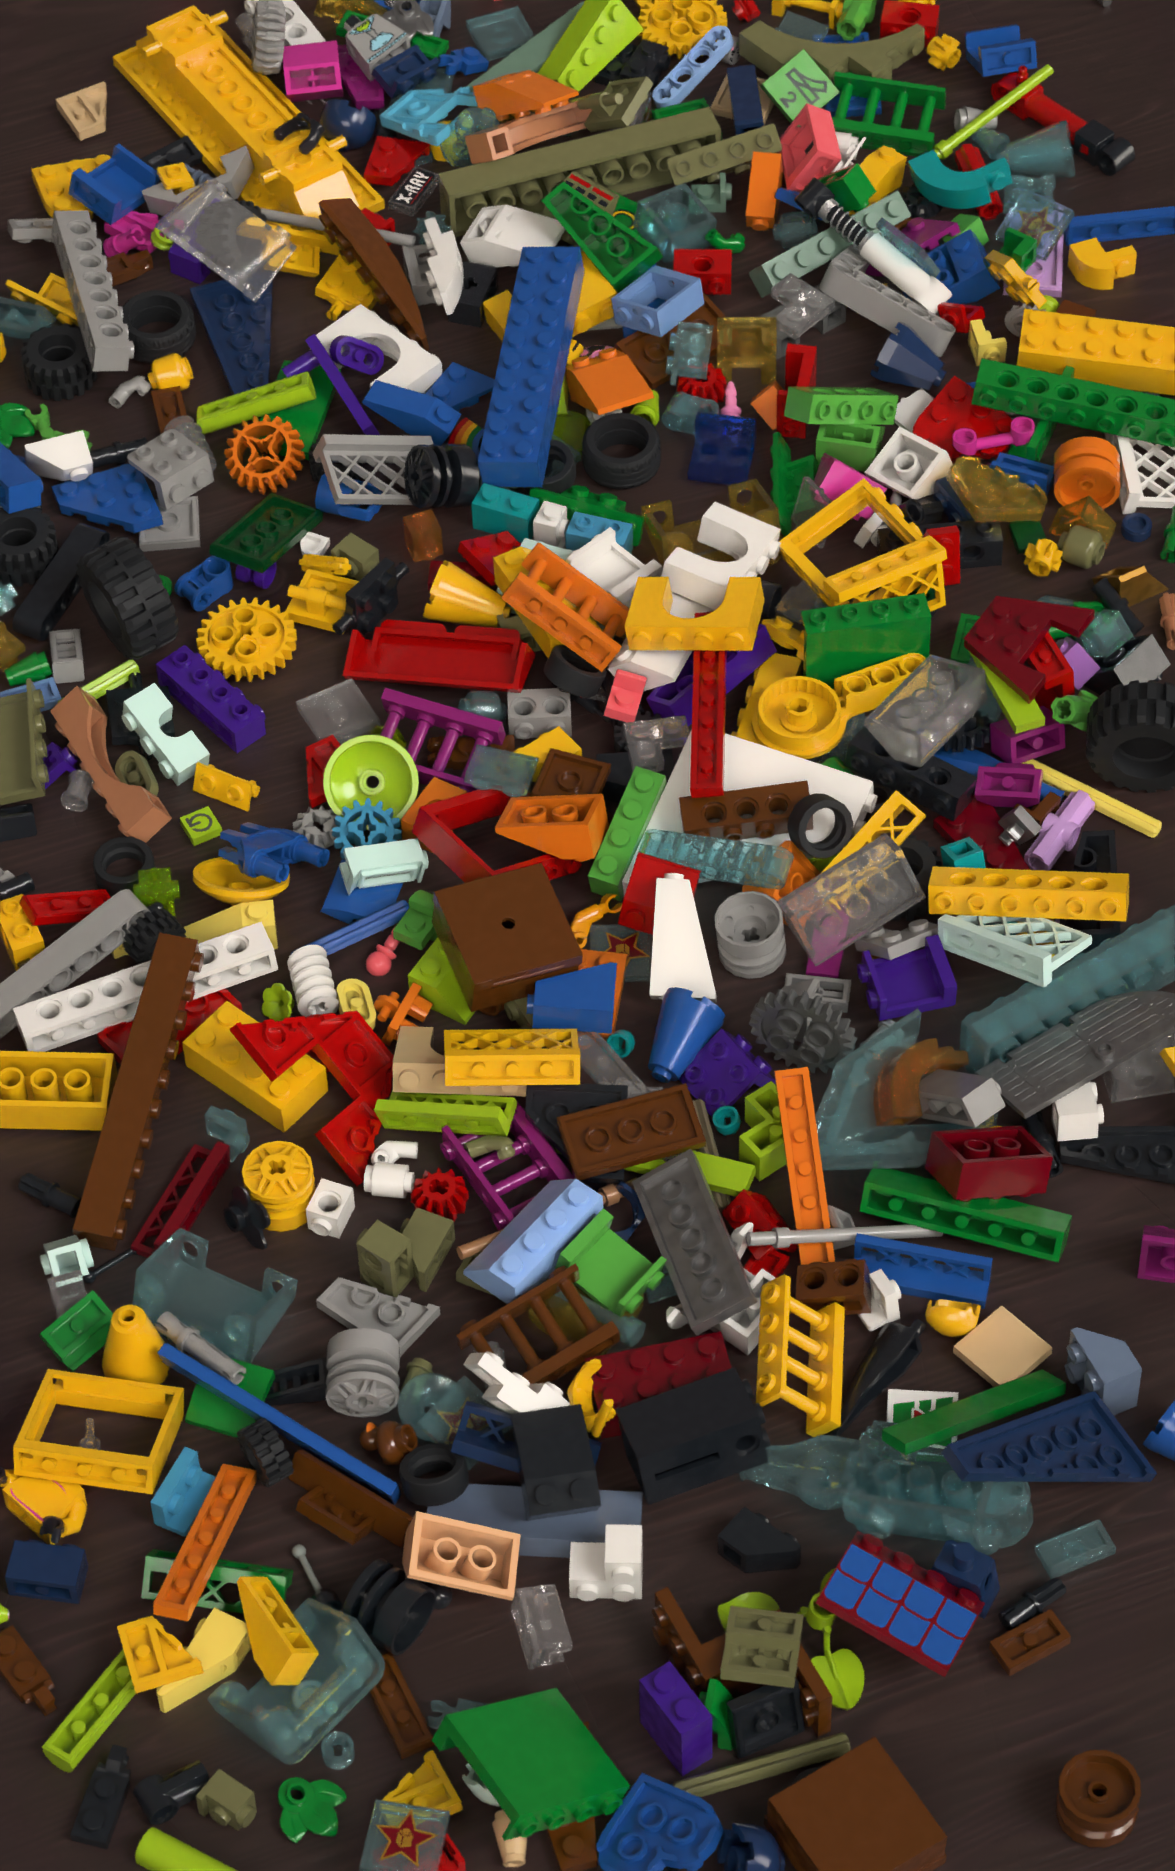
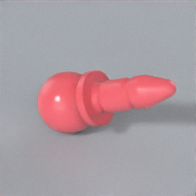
(379, 962)

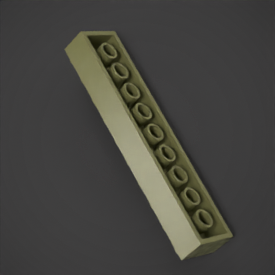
(617, 159)

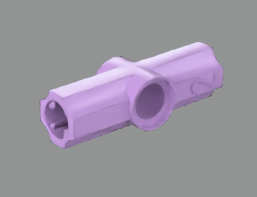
(1059, 831)

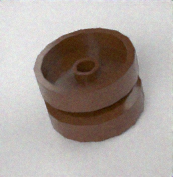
(1098, 1798)

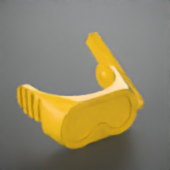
(581, 1393)

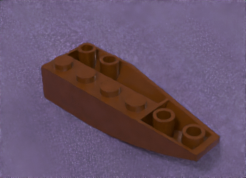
(374, 263)

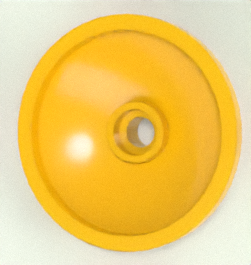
(227, 884)

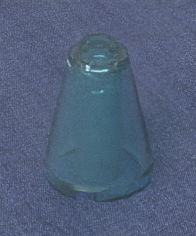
(1041, 152)

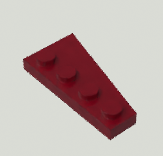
(981, 824)

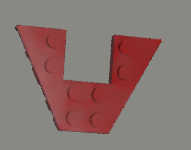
(352, 1056)

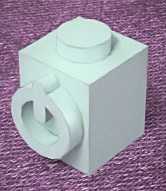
(66, 1256)

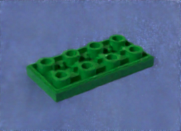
(310, 415)

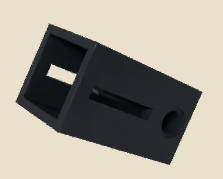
(693, 1435)

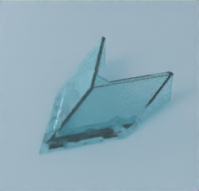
(847, 1114)

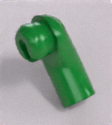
(717, 241)

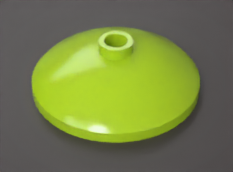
(365, 757)

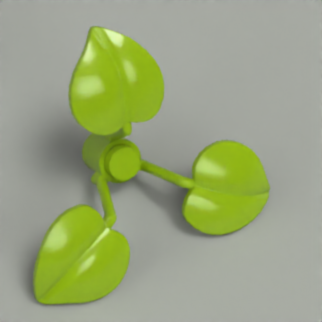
(840, 1670)

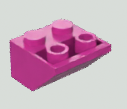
(312, 71)

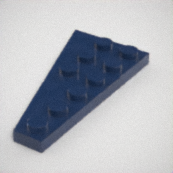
(237, 332)
(1057, 1444)

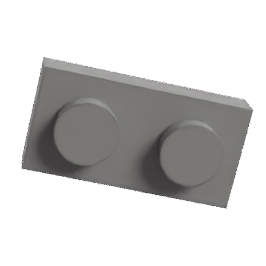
(28, 229)

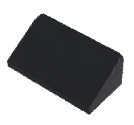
(17, 822)

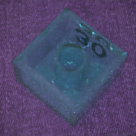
(674, 221)

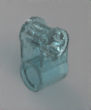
(682, 411)

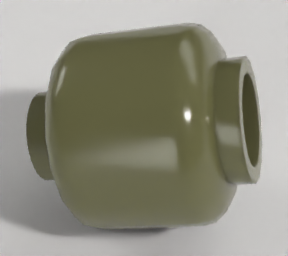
(1082, 546)

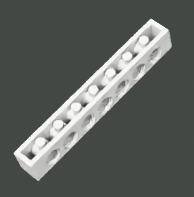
(115, 997)

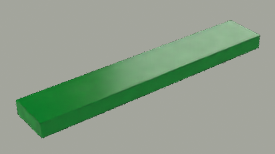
(973, 1412)

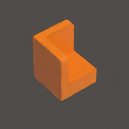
(766, 403)

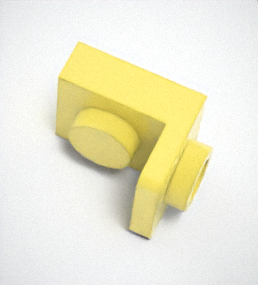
(983, 345)

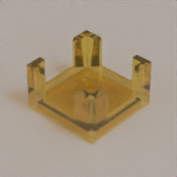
(747, 344)

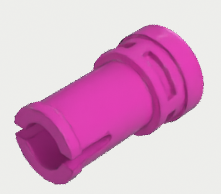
(124, 242)

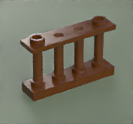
(568, 1354)

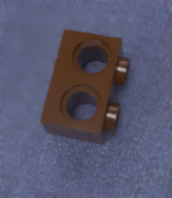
(835, 1286)

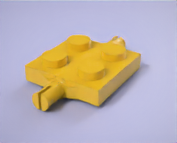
(1019, 284)
(344, 289)

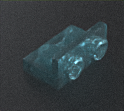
(691, 351)

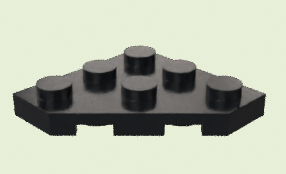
(552, 1101)

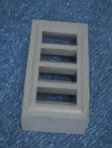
(67, 658)

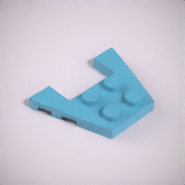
(420, 110)

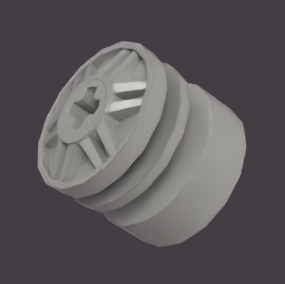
(750, 934)
(362, 1372)

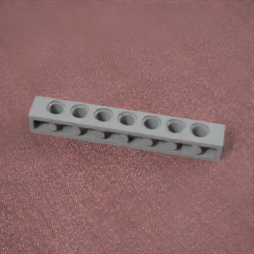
(92, 291)

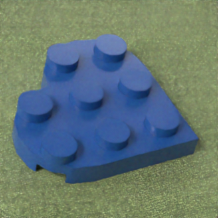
(659, 1830)

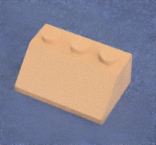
(461, 1555)

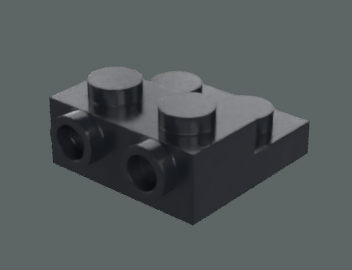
(636, 61)

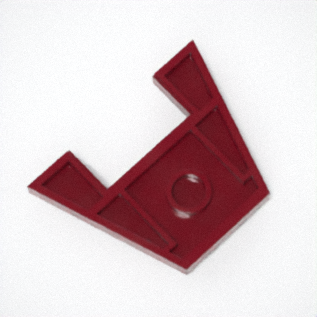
(1011, 632)

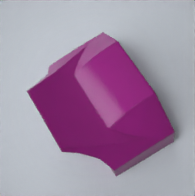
(1009, 785)

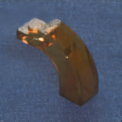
(898, 1082)

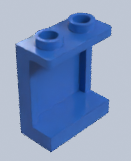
(999, 50)
(114, 186)

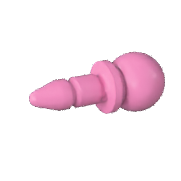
(731, 407)

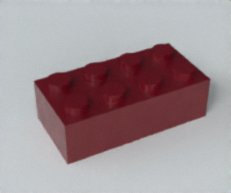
(653, 1370)

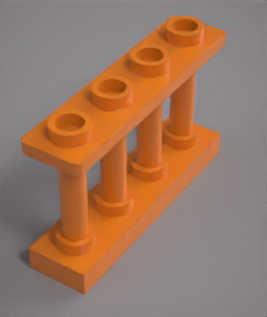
(559, 619)

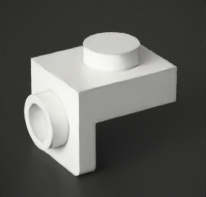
(883, 1301)

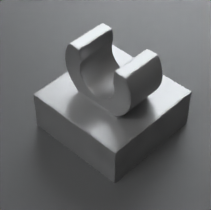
(1018, 826)

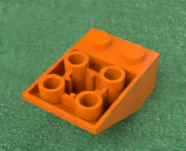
(520, 93)

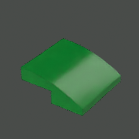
(217, 1415)

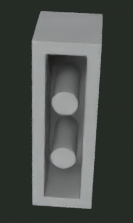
(959, 1097)

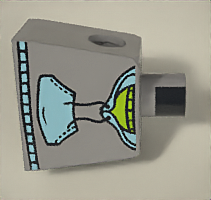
(374, 41)

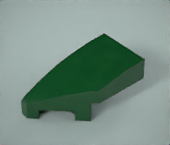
(1024, 533)

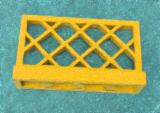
(888, 568)
(517, 1066)

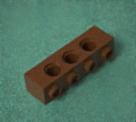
(729, 808)

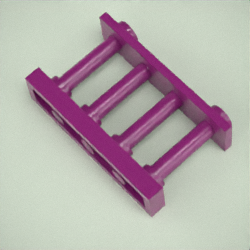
(453, 720)
(527, 1141)

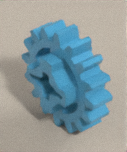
(352, 832)

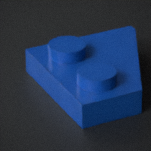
(460, 386)

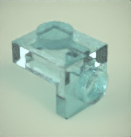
(228, 1128)

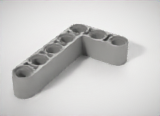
(850, 286)

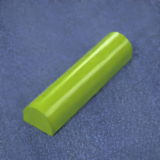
(256, 402)
(91, 1716)
(165, 1853)

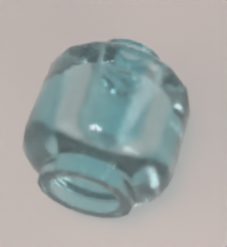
(794, 229)
(484, 704)

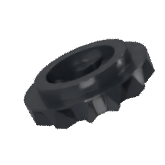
(924, 209)

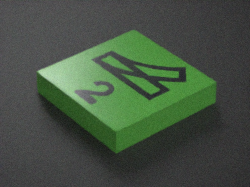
(797, 84)

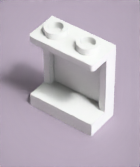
(612, 566)

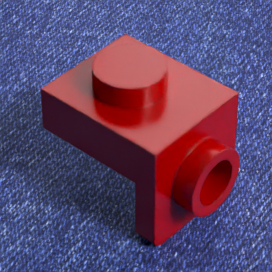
(960, 315)

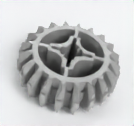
(268, 36)

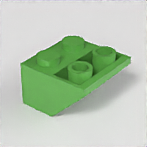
(851, 444)

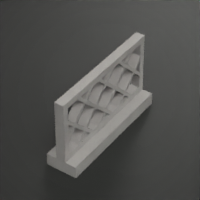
(371, 450)

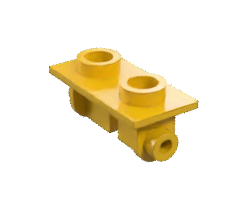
(224, 786)

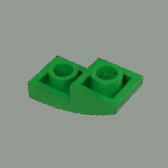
(715, 1702)

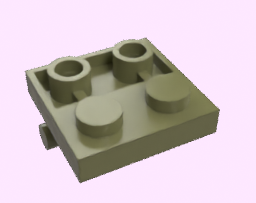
(616, 104)

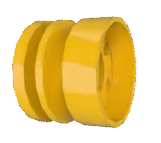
(282, 1180)

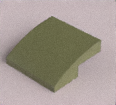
(762, 1646)

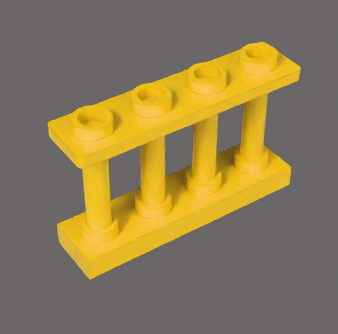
(824, 1350)

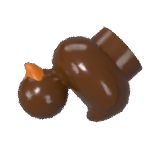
(390, 1439)

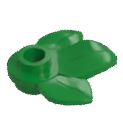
(14, 423)
(311, 1813)

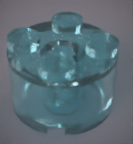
(466, 123)

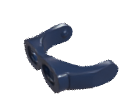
(638, 1213)

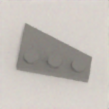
(364, 1307)

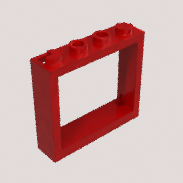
(437, 820)

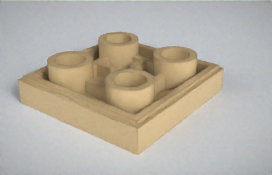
(1002, 1348)

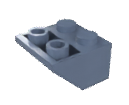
(1105, 1367)

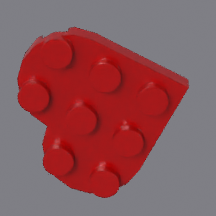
(953, 411)

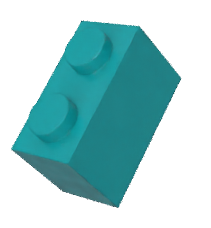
(504, 510)

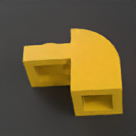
(1099, 268)

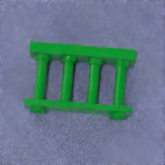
(903, 140)

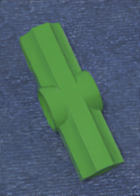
(854, 17)
(1073, 709)

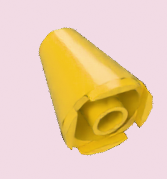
(463, 599)
(133, 1348)

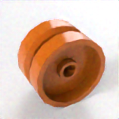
(1087, 468)

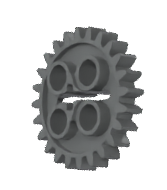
(778, 1023)

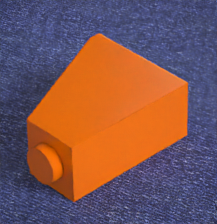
(764, 182)

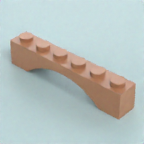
(525, 131)
(84, 725)

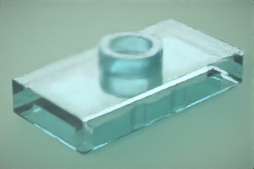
(1075, 1549)

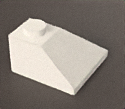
(60, 457)

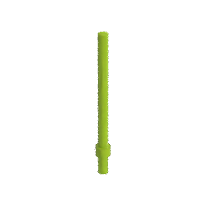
(945, 147)

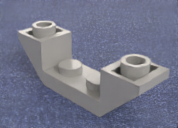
(238, 169)

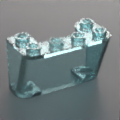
(222, 1309)

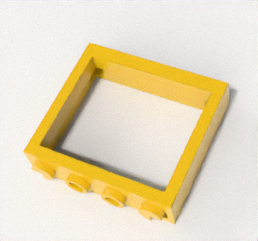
(831, 518)
(96, 1466)

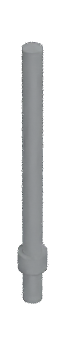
(782, 1236)

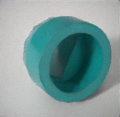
(616, 1041)
(720, 1122)

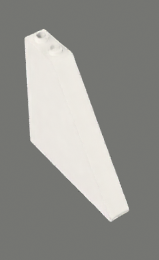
(758, 766)

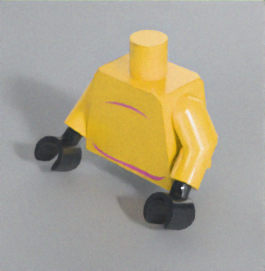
(44, 1505)

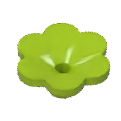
(277, 1002)

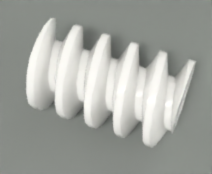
(312, 981)

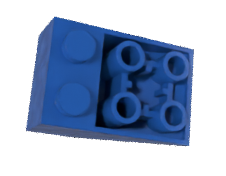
(963, 269)

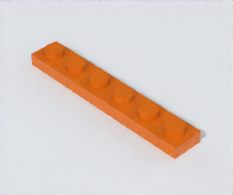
(803, 1160)
(204, 1542)

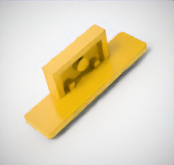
(306, 257)
(53, 296)

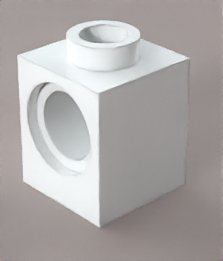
(327, 1197)

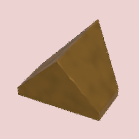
(1132, 583)

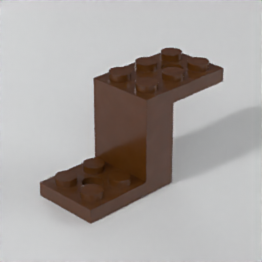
(704, 1661)

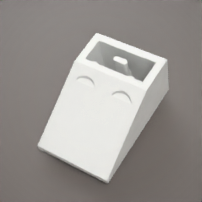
(503, 230)

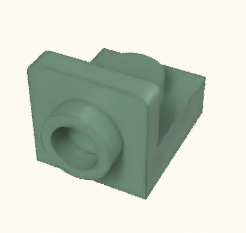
(714, 195)

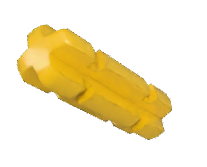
(326, 564)

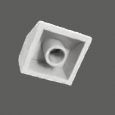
(909, 465)

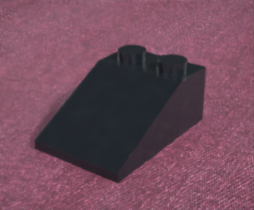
(555, 1462)

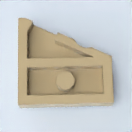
(85, 110)

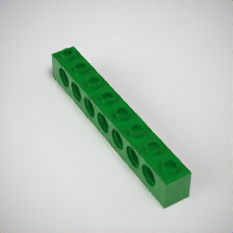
(1075, 402)

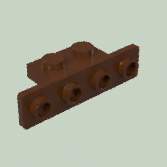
(343, 1504)

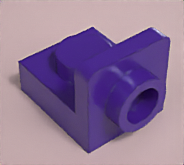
(58, 762)

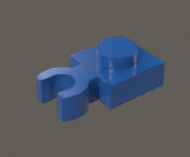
(464, 60)

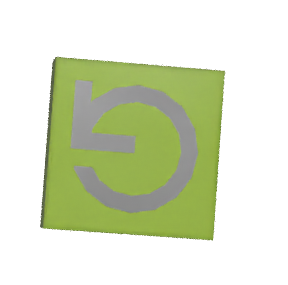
(201, 826)

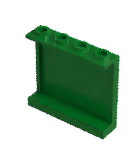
(863, 635)
(535, 1761)

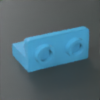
(181, 1494)

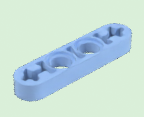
(696, 70)

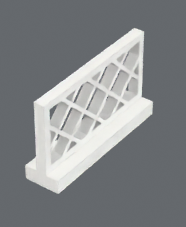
(1134, 482)

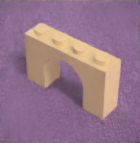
(422, 1069)

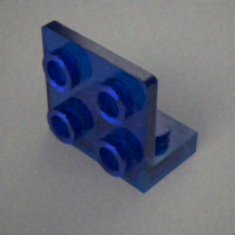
(722, 448)

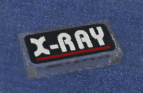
(414, 191)

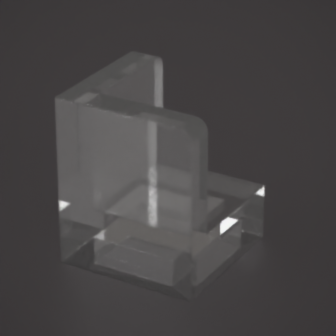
(66, 1291)

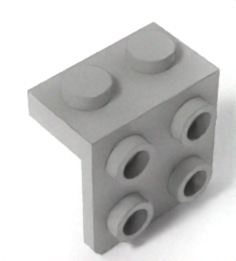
(174, 466)

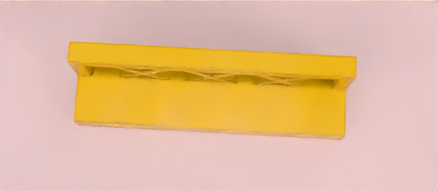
(879, 824)

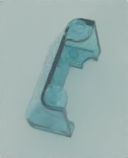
(297, 1717)

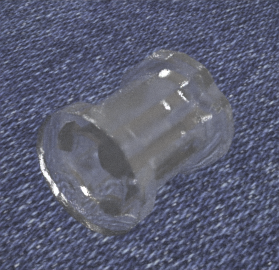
(78, 790)

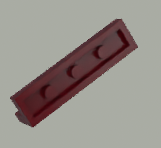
(193, 1201)

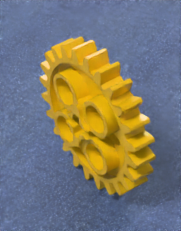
(680, 22)
(246, 639)

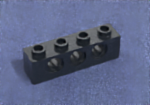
(979, 542)
(933, 785)

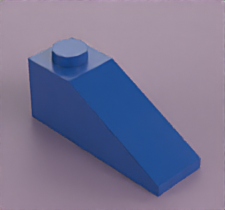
(412, 411)

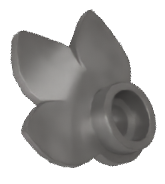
(412, 20)

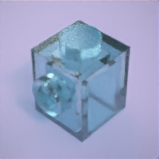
(1106, 633)

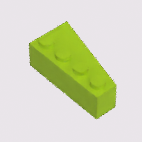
(590, 42)

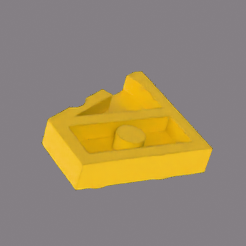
(155, 1655)
(427, 1788)

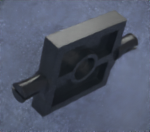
(372, 598)
(119, 732)

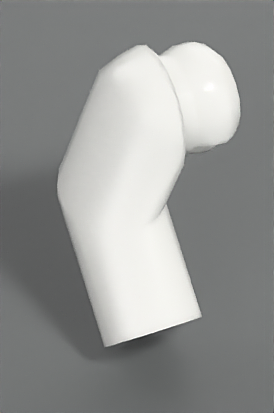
(391, 1151)

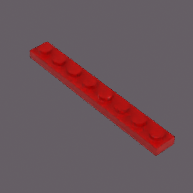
(708, 723)

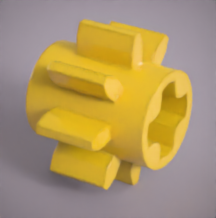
(943, 52)
(1043, 557)

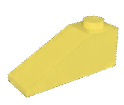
(234, 919)

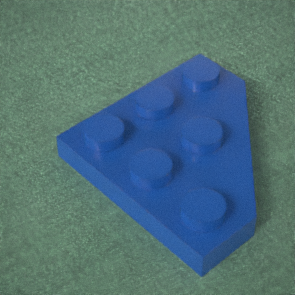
(111, 497)

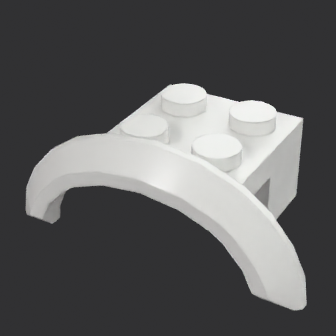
(743, 1327)

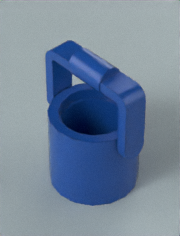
(325, 502)

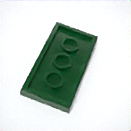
(266, 532)

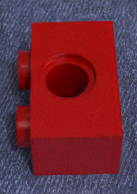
(902, 15)
(710, 265)

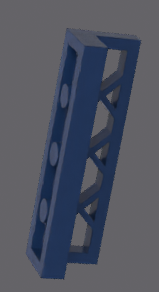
(490, 1448)

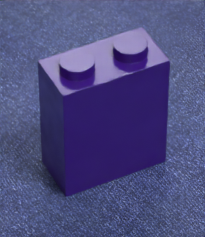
(675, 1718)

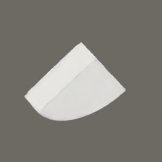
(314, 544)

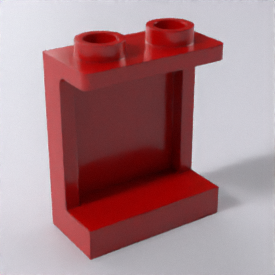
(799, 372)
(1059, 675)

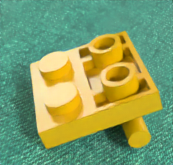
(319, 599)

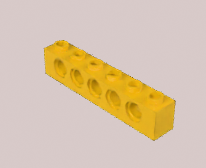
(1029, 893)

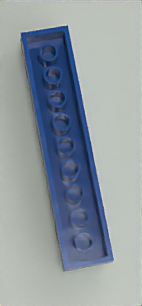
(531, 367)

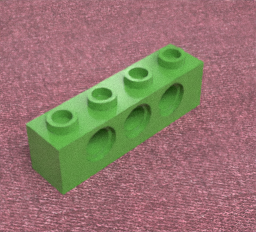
(841, 405)

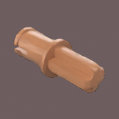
(1167, 621)

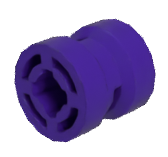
(261, 580)

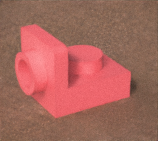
(625, 696)

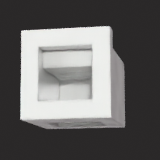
(551, 524)

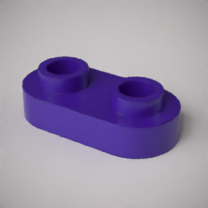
(354, 354)

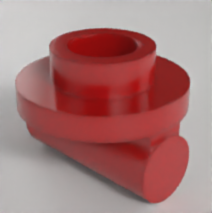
(745, 9)

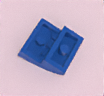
(360, 902)

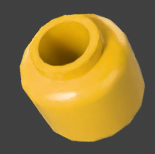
(170, 372)

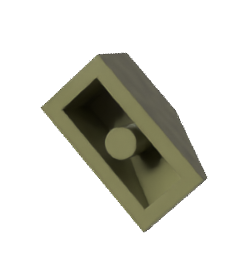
(430, 1243)

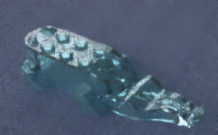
(896, 1491)

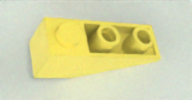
(220, 1646)

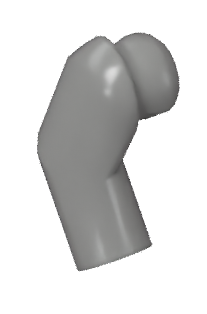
(126, 388)

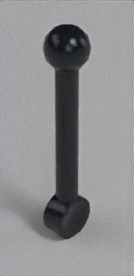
(90, 1278)

